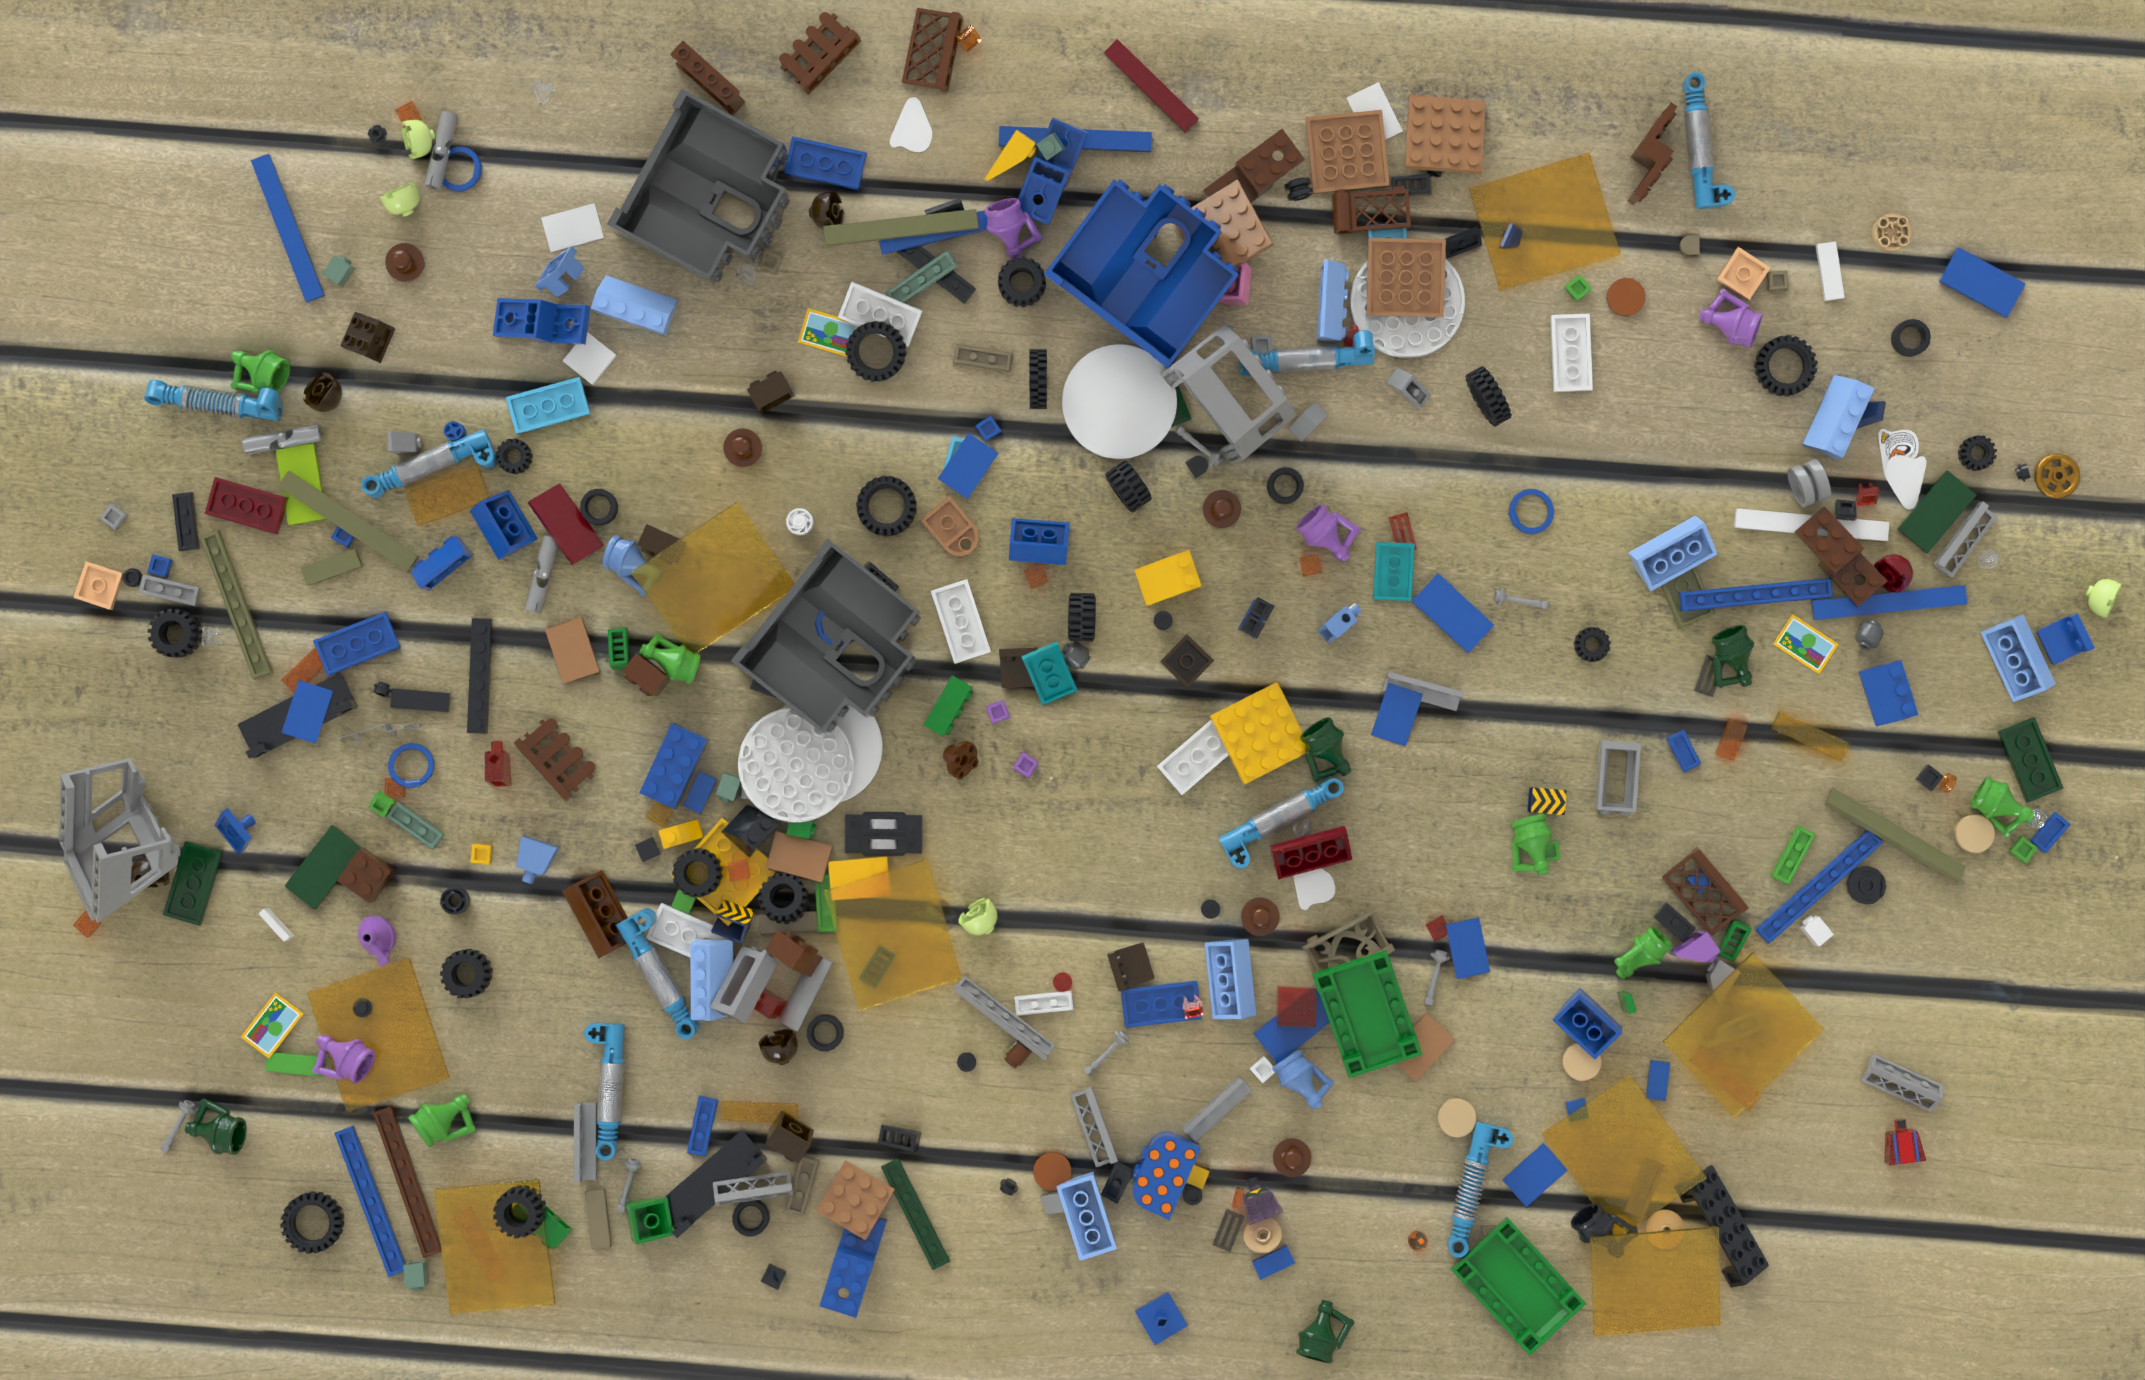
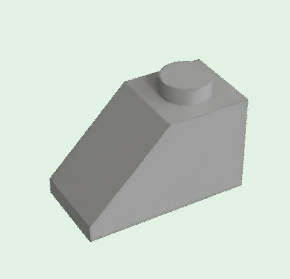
(1408, 388)
(404, 443)
(1717, 973)

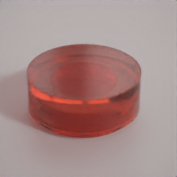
(1062, 981)

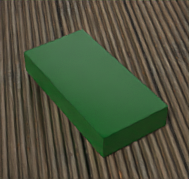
(1626, 1001)

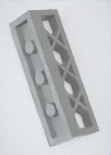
(1960, 537)
(1432, 693)
(1905, 1080)
(1216, 1108)
(1102, 1129)
(585, 1141)
(752, 1193)

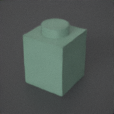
(1050, 146)
(339, 270)
(728, 788)
(416, 1275)

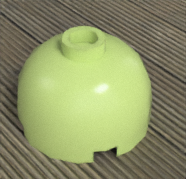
(417, 138)
(401, 199)
(2103, 596)
(980, 918)

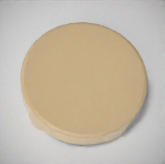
(1891, 232)
(1974, 833)
(1580, 1064)
(1456, 1117)

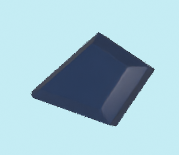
(1511, 237)
(1873, 413)

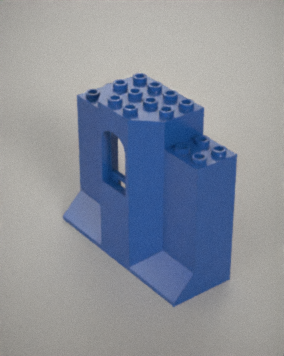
(1110, 274)

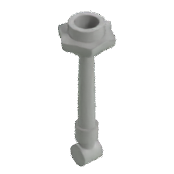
(1215, 459)
(1500, 596)
(1440, 957)
(1121, 1038)
(186, 1107)
(632, 1165)

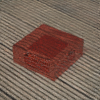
(1437, 928)

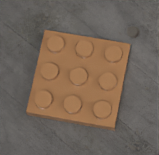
(855, 1200)

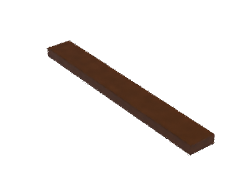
(407, 1181)

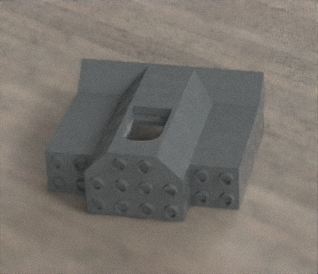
(692, 162)
(803, 668)

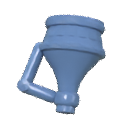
(623, 558)
(1297, 1073)

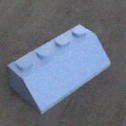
(1331, 302)
(634, 305)
(1838, 416)
(1673, 553)
(2018, 658)
(709, 966)
(1230, 979)
(1086, 1216)

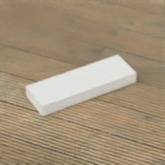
(1830, 271)
(1043, 1003)

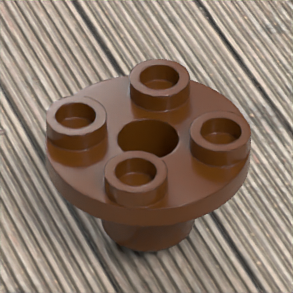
(404, 262)
(742, 447)
(1221, 509)
(961, 759)
(1260, 916)
(1292, 1157)

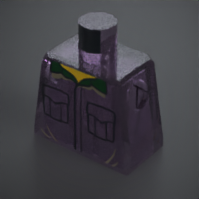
(1260, 1202)

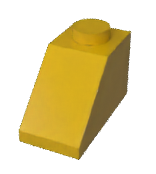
(681, 834)

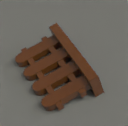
(835, 50)
(545, 755)

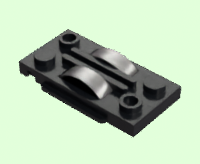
(883, 833)

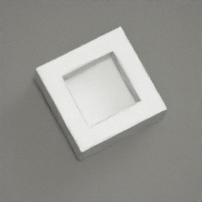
(1262, 1069)

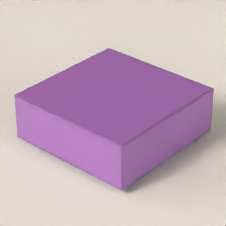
(997, 711)
(1025, 765)

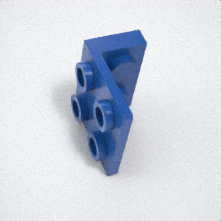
(2065, 638)

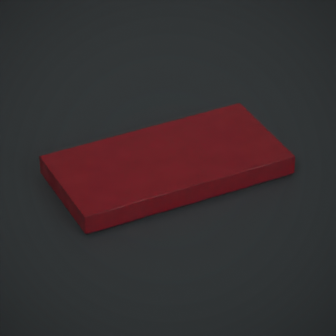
(246, 505)
(565, 524)

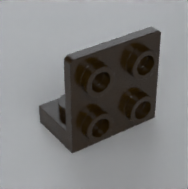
(368, 337)
(1013, 670)
(1130, 966)

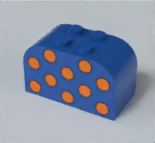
(1163, 1172)

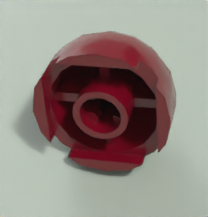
(1896, 571)

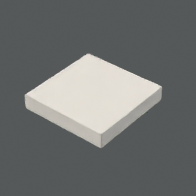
(590, 359)

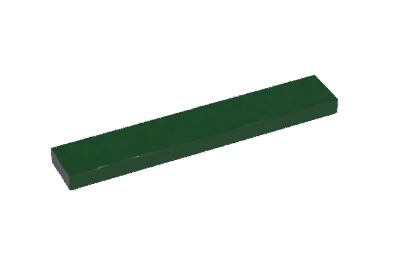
(915, 1213)

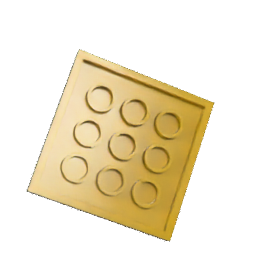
(1259, 733)
(739, 891)

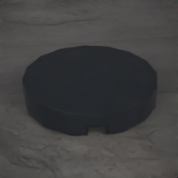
(1866, 885)

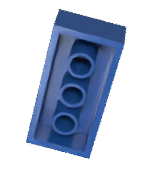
(674, 766)

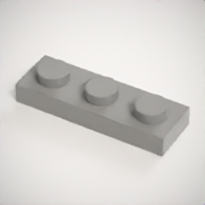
(169, 590)

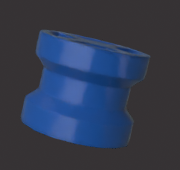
(451, 430)

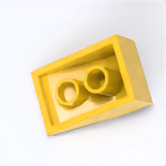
(1014, 152)
(1168, 578)
(851, 870)

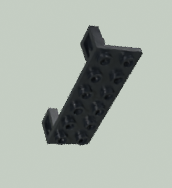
(264, 729)
(696, 1192)
(1734, 1234)

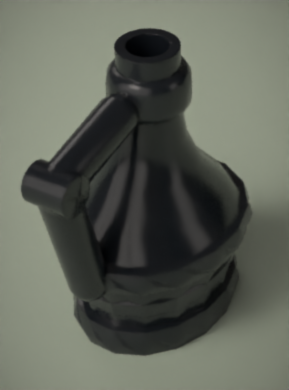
(1594, 1222)

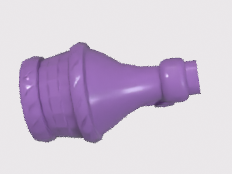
(1006, 220)
(1738, 325)
(1321, 530)
(382, 937)
(350, 1059)

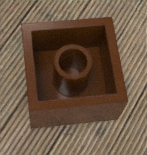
(647, 675)
(366, 875)
(794, 952)

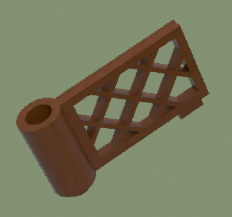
(1345, 210)

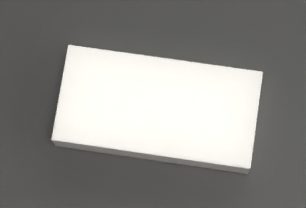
(276, 924)

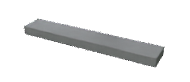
(1004, 1017)

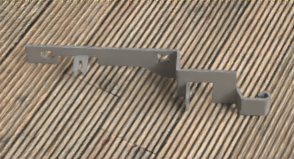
(387, 726)

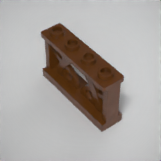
(707, 78)

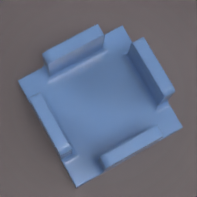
(555, 269)

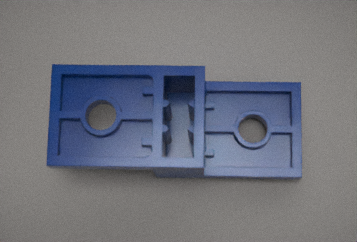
(1051, 175)
(541, 321)
(852, 1270)

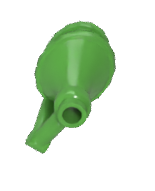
(265, 371)
(676, 661)
(1997, 800)
(1531, 836)
(1646, 950)
(434, 1121)

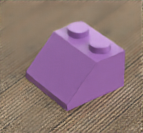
(1697, 947)

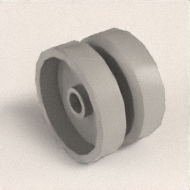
(1809, 483)

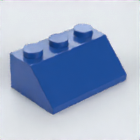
(503, 524)
(1039, 541)
(441, 563)
(1888, 693)
(1587, 1023)

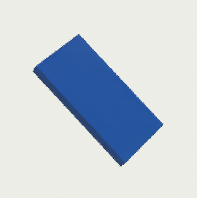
(825, 163)
(1982, 282)
(1452, 613)
(356, 643)
(1157, 1003)
(1283, 1040)

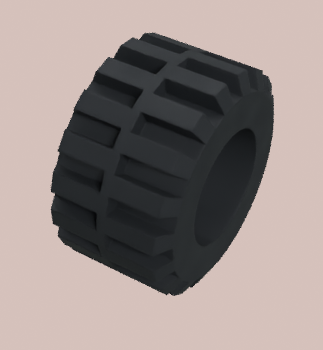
(1016, 266)
(1128, 486)
(1081, 616)
(159, 633)
(682, 880)
(774, 885)
(450, 978)
(509, 1222)

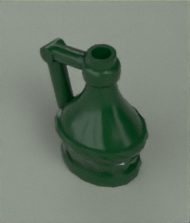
(1734, 649)
(1325, 742)
(223, 1133)
(1318, 1340)

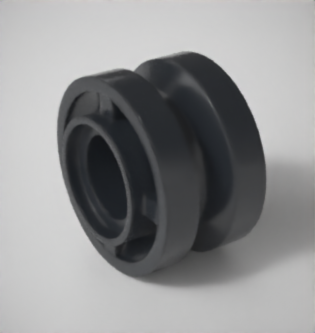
(1298, 189)
(464, 900)

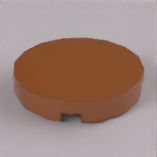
(1626, 297)
(1051, 1170)

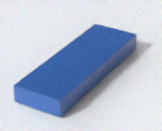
(702, 1125)

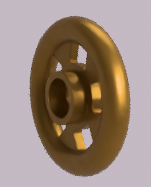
(2046, 463)

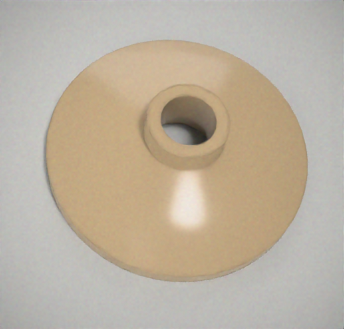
(1663, 1219)
(1266, 1227)

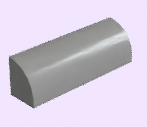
(804, 995)

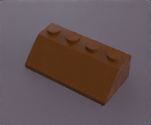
(597, 912)

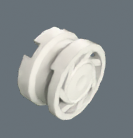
(800, 522)

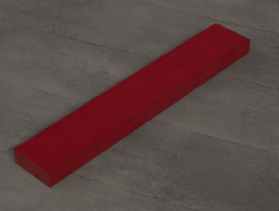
(1151, 86)

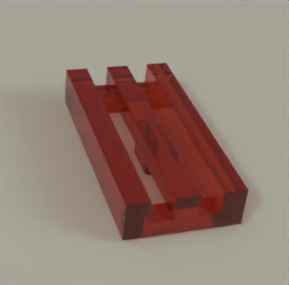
(1408, 525)

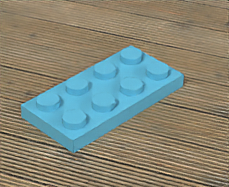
(548, 405)

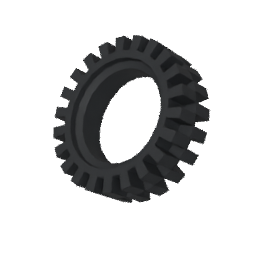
(1801, 349)
(898, 351)
(1038, 378)
(1488, 396)
(883, 483)
(289, 1222)

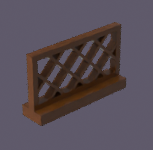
(948, 48)
(1714, 877)

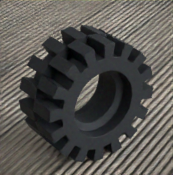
(1985, 444)
(525, 456)
(1603, 644)

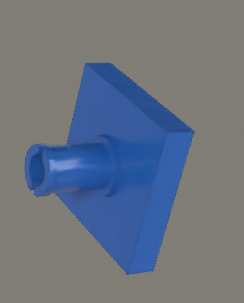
(234, 830)
(1161, 1318)

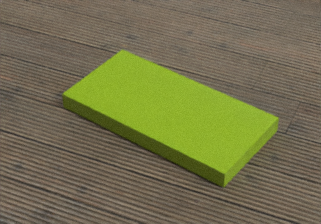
(303, 463)

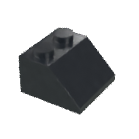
(750, 829)

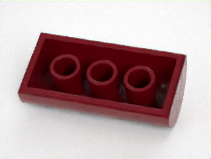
(1311, 852)

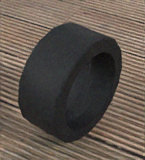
(1922, 328)
(1285, 471)
(613, 507)
(825, 1018)
(746, 1231)

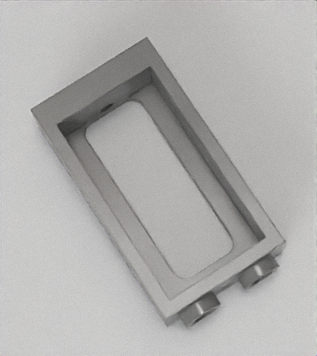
(1631, 778)
(750, 989)

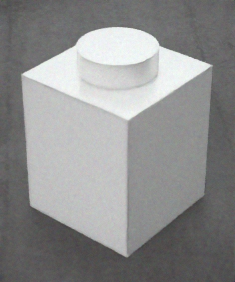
(1816, 930)

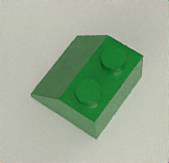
(649, 1219)

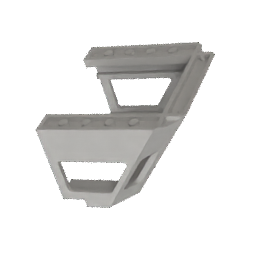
(1218, 401)
(101, 877)

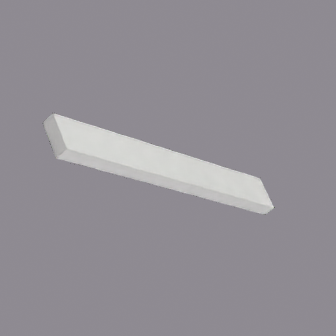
(1791, 522)

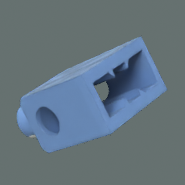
(1335, 626)
(535, 857)

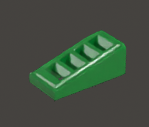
(615, 665)
(1728, 937)

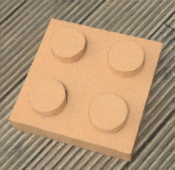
(1743, 273)
(99, 585)

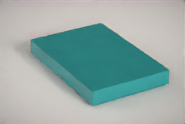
(1393, 571)
(1049, 673)

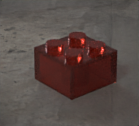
(1296, 1006)

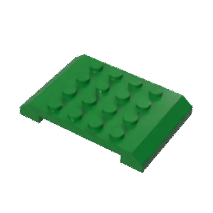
(1367, 1013)
(1518, 1286)

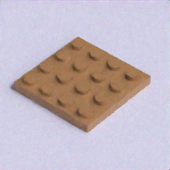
(1445, 134)
(1347, 151)
(1241, 228)
(1405, 277)

